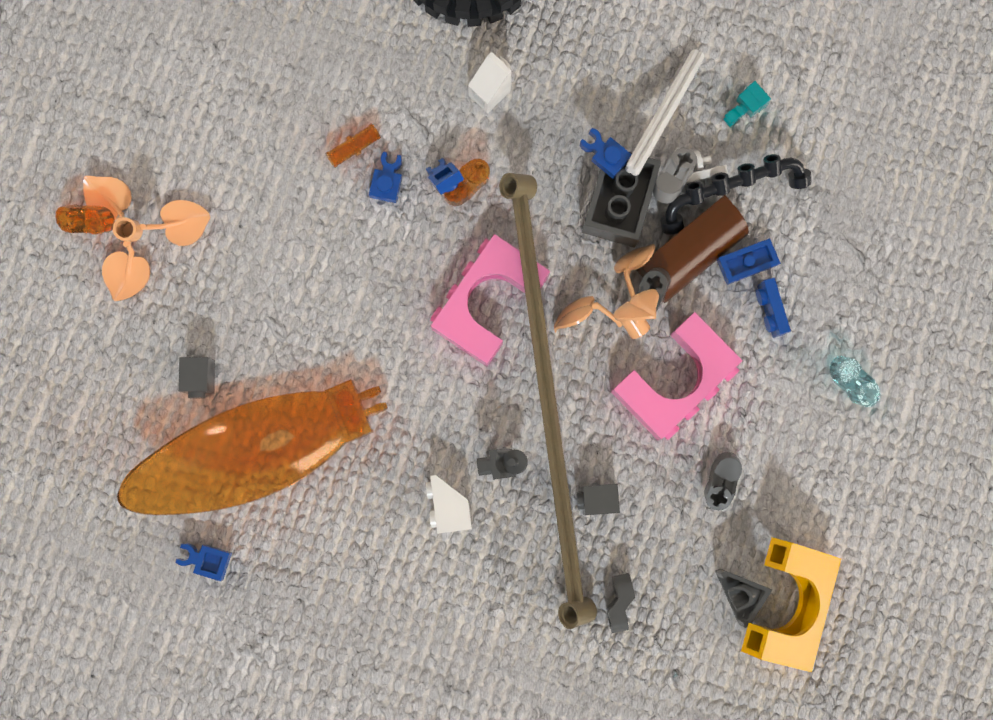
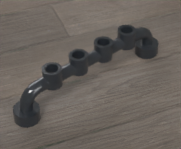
(721, 184)

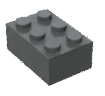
(621, 204)

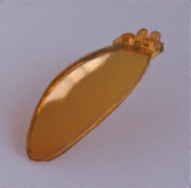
(248, 451)

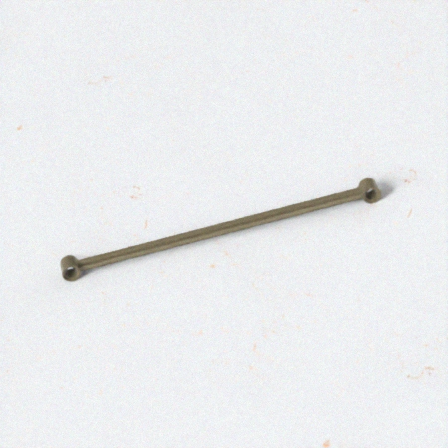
(578, 609)

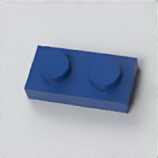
(748, 261)
(775, 318)

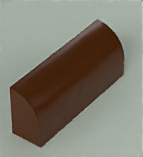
(699, 245)

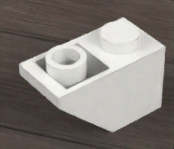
(491, 82)
(450, 507)

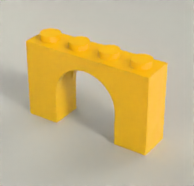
(799, 639)

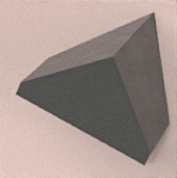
(743, 596)

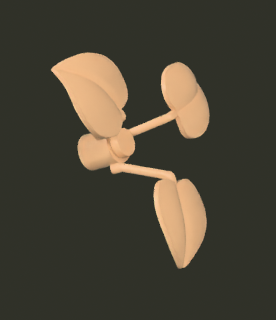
(122, 271)
(632, 313)

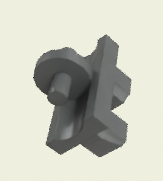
(502, 463)

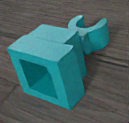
(750, 101)

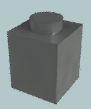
(196, 376)
(598, 499)

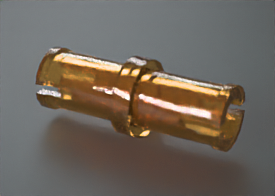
(353, 145)

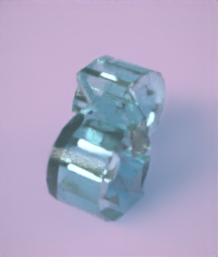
(854, 381)

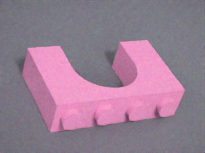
(454, 321)
(713, 363)

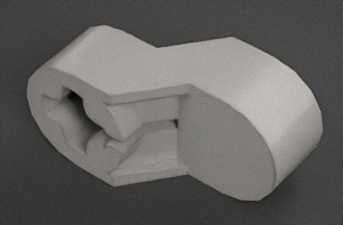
(680, 164)

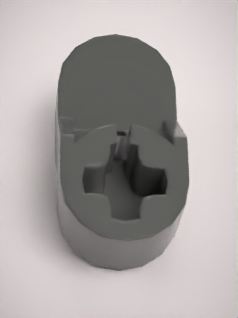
(656, 279)
(721, 492)
(623, 597)

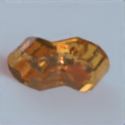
(477, 174)
(84, 219)

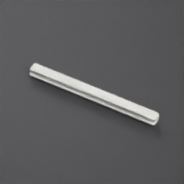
(664, 112)

